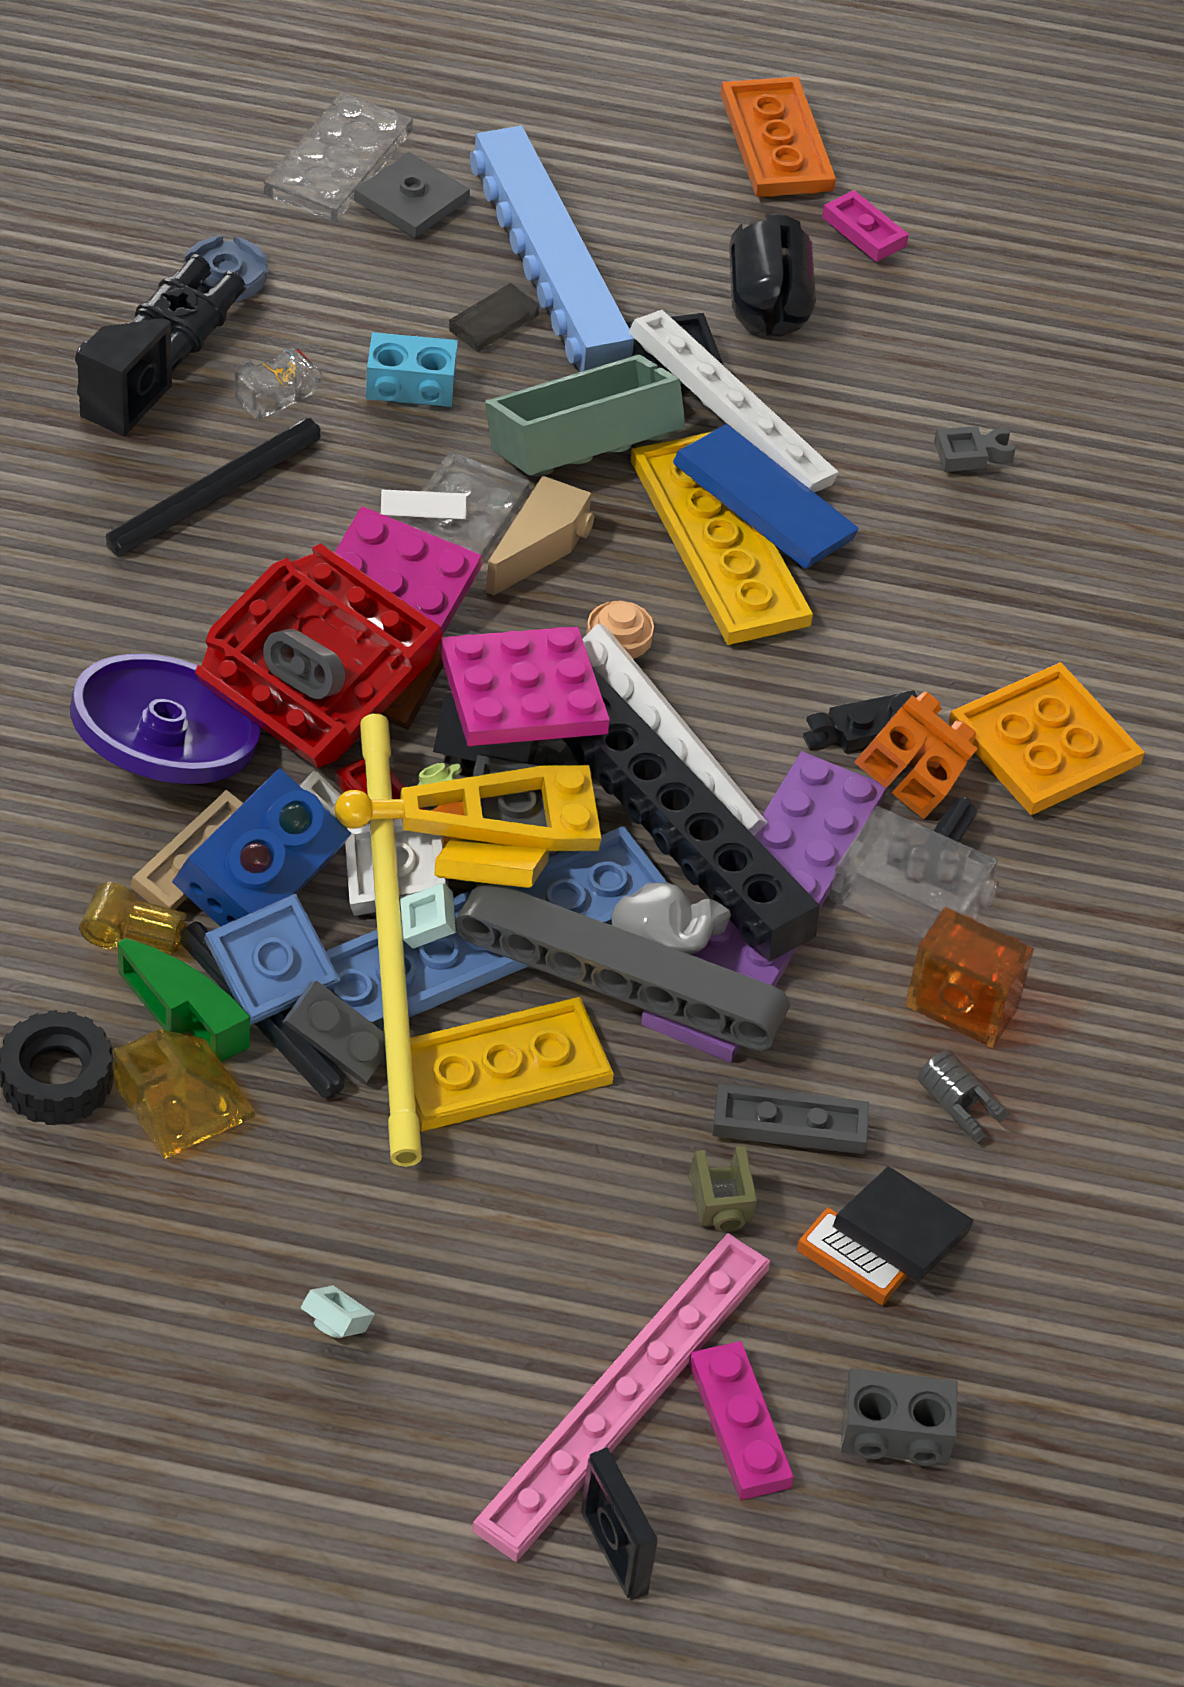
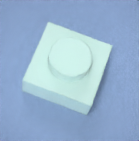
(427, 915)
(336, 1312)

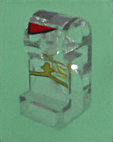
(275, 382)

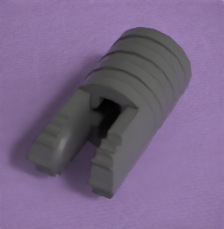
(958, 1091)

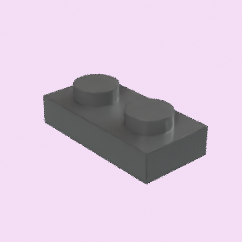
(337, 1031)

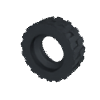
(56, 1101)

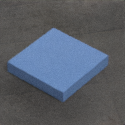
(271, 958)

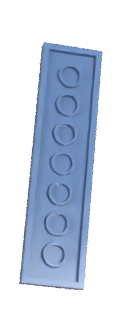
(452, 967)

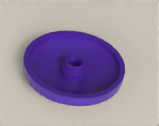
(160, 720)

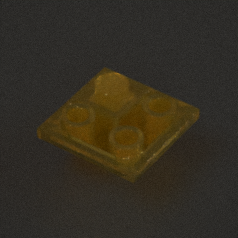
(178, 1090)

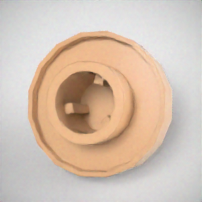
(628, 624)

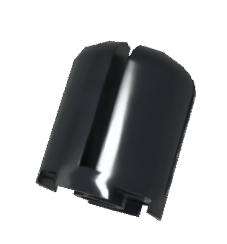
(772, 275)

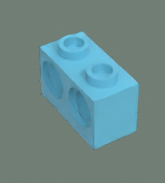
(411, 369)

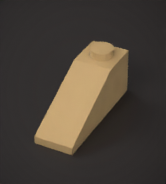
(541, 533)

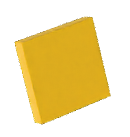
(490, 862)

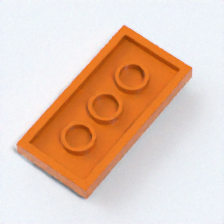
(777, 136)

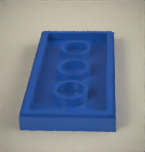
(765, 496)

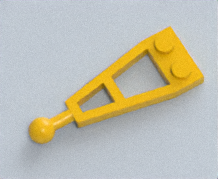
(565, 794)

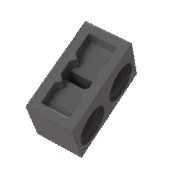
(899, 1404)

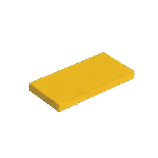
(506, 1063)

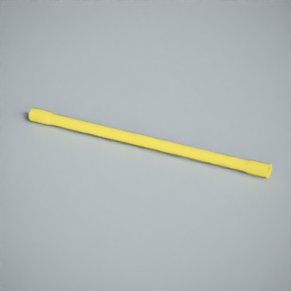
(403, 1120)

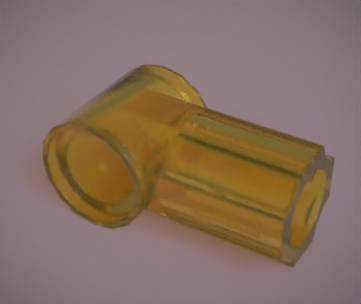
(118, 915)

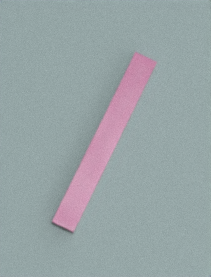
(620, 1397)

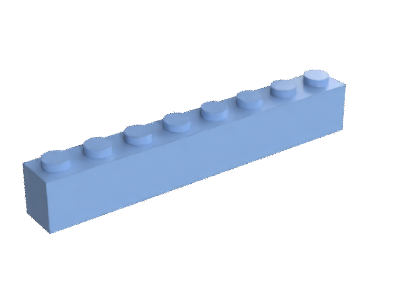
(550, 249)

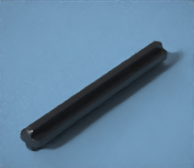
(302, 1055)

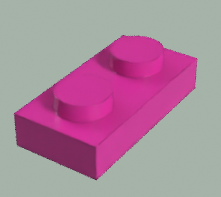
(865, 225)

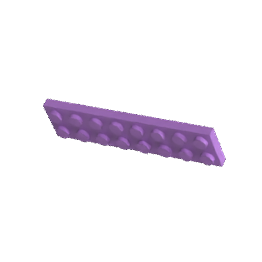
(808, 833)

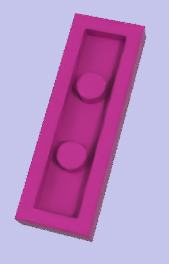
(741, 1420)

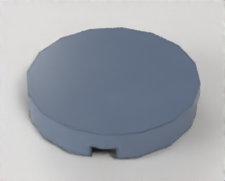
(236, 256)

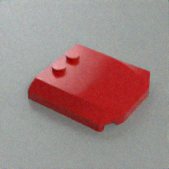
(343, 609)

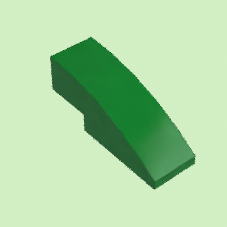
(184, 998)

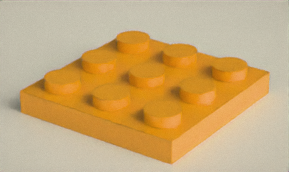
(1047, 738)

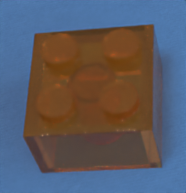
(969, 977)

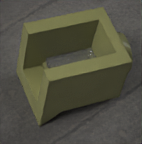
(723, 1194)

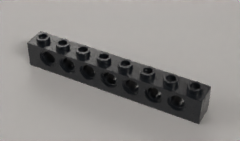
(697, 830)

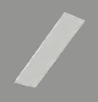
(423, 504)

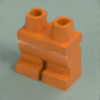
(926, 745)

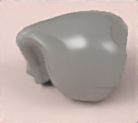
(669, 918)

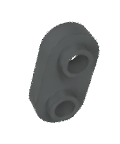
(309, 669)

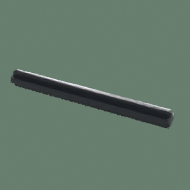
(212, 487)

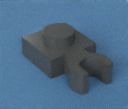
(969, 450)

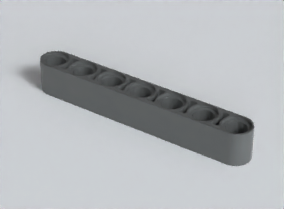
(623, 965)

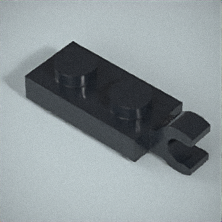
(853, 723)

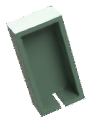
(585, 415)

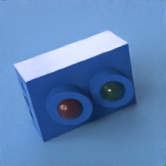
(262, 851)

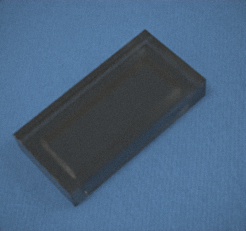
(494, 317)

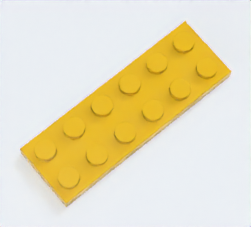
(726, 557)

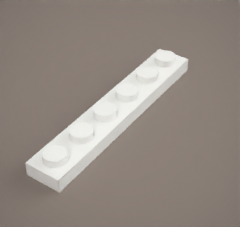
(731, 399)
(634, 686)

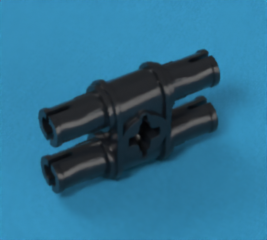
(190, 311)

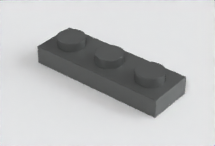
(791, 1118)

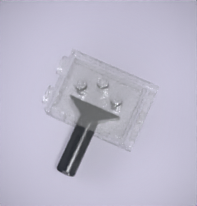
(911, 872)

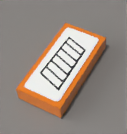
(849, 1259)

